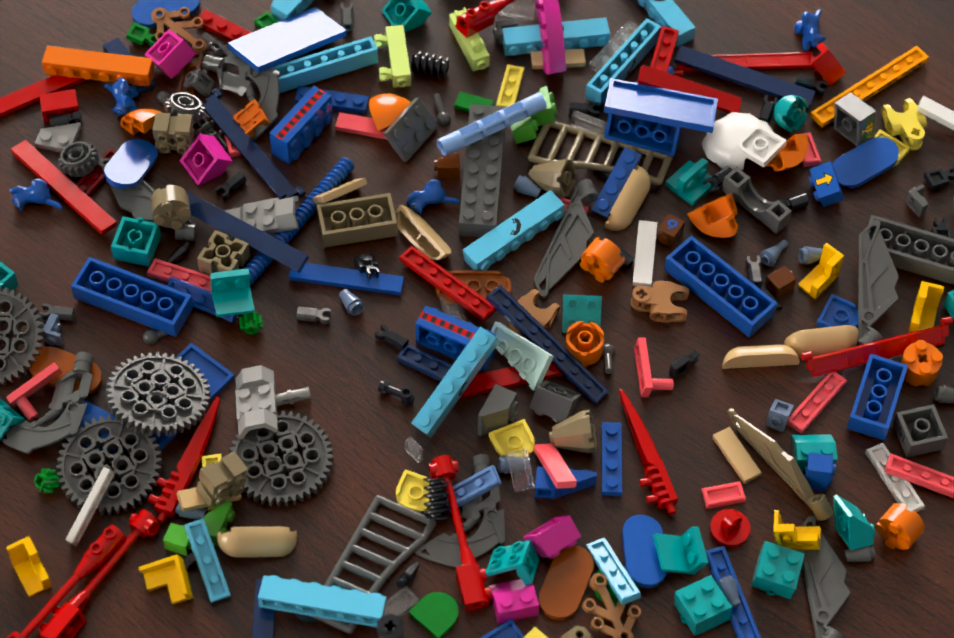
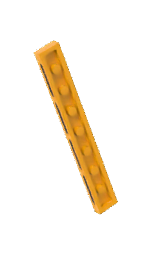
(873, 83)

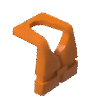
(250, 115)

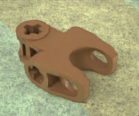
(658, 301)
(543, 316)

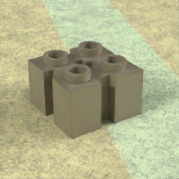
(173, 132)
(223, 254)
(222, 480)

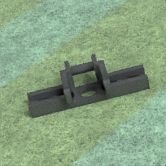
(215, 45)
(202, 130)

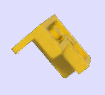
(823, 273)
(925, 306)
(796, 537)
(28, 566)
(169, 573)

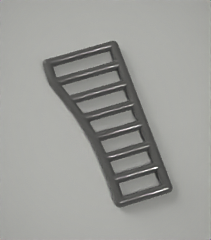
(391, 565)

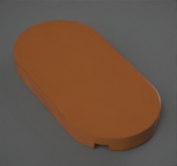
(480, 281)
(65, 362)
(566, 583)

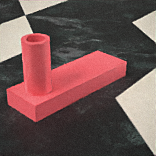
(646, 382)
(20, 395)

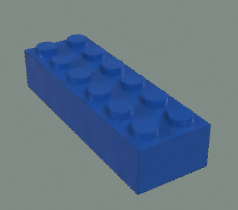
(720, 286)
(132, 296)

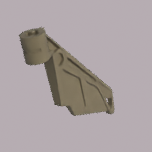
(783, 464)

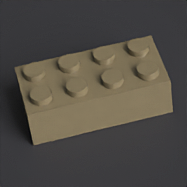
(357, 220)

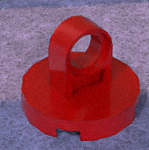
(729, 528)

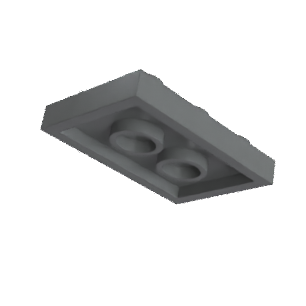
(410, 129)

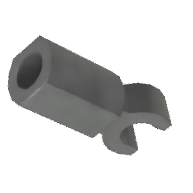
(754, 270)
(313, 314)

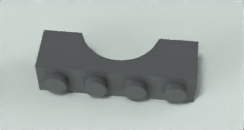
(772, 214)

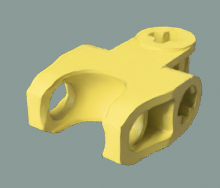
(906, 125)

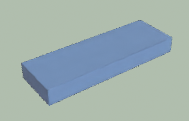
(475, 486)

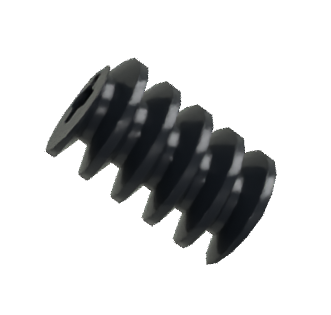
(429, 65)
(436, 498)
(390, 627)

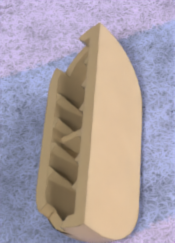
(629, 200)
(421, 234)
(823, 340)
(760, 356)
(257, 541)

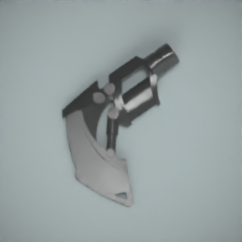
(266, 81)
(69, 405)
(446, 549)

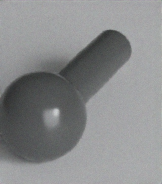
(161, 97)
(443, 117)
(151, 337)
(608, 353)

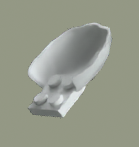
(739, 138)

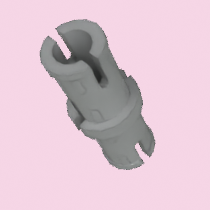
(293, 396)

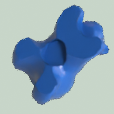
(809, 29)
(124, 96)
(36, 193)
(432, 194)

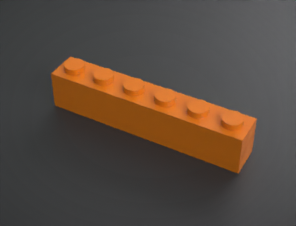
(97, 65)

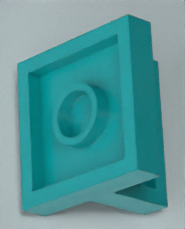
(689, 181)

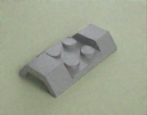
(268, 215)
(256, 400)

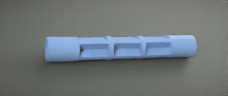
(491, 124)

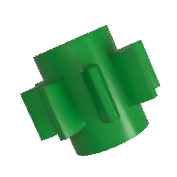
(251, 323)
(47, 480)

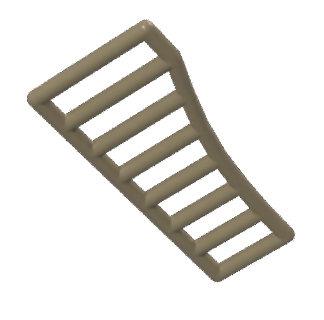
(598, 138)

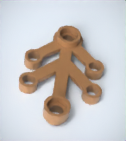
(178, 27)
(611, 612)

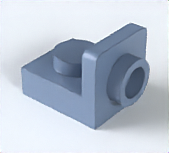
(52, 331)
(779, 415)

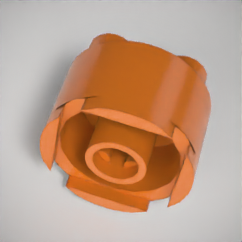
(602, 259)
(585, 342)
(923, 363)
(900, 527)

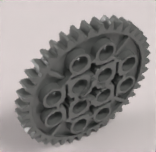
(20, 314)
(157, 394)
(311, 471)
(142, 472)

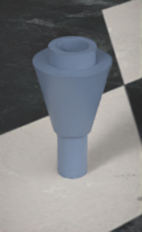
(770, 255)

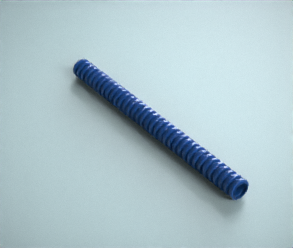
(302, 214)

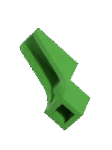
(526, 128)
(216, 520)

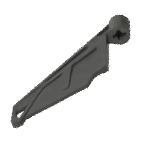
(138, 202)
(569, 239)
(875, 283)
(824, 585)

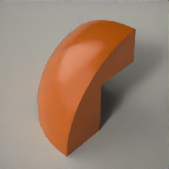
(386, 109)
(139, 120)
(791, 154)
(716, 217)

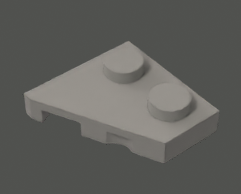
(57, 137)

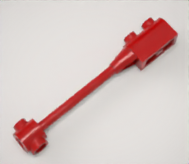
(480, 17)
(92, 560)
(469, 575)
(69, 618)

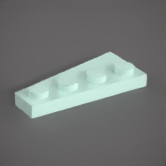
(522, 354)

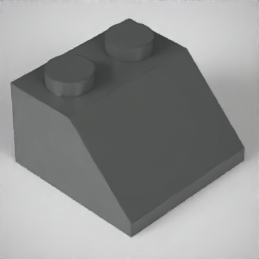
(555, 401)
(498, 410)

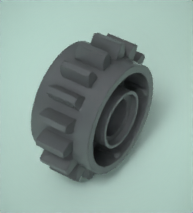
(184, 104)
(78, 159)

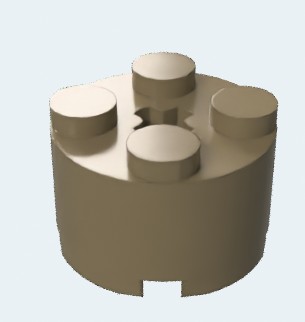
(170, 207)

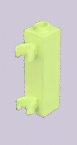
(472, 47)
(398, 56)

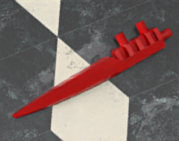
(654, 468)
(166, 503)

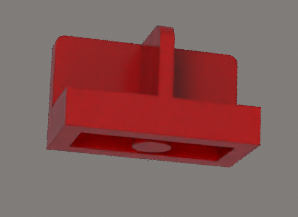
(827, 65)
(58, 103)

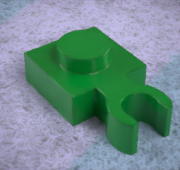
(140, 34)

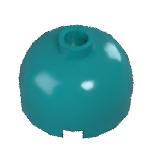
(790, 112)

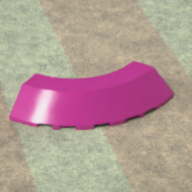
(551, 35)

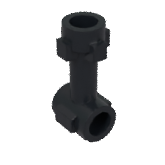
(405, 394)

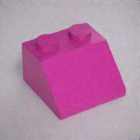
(170, 54)
(205, 159)
(554, 536)
(514, 600)

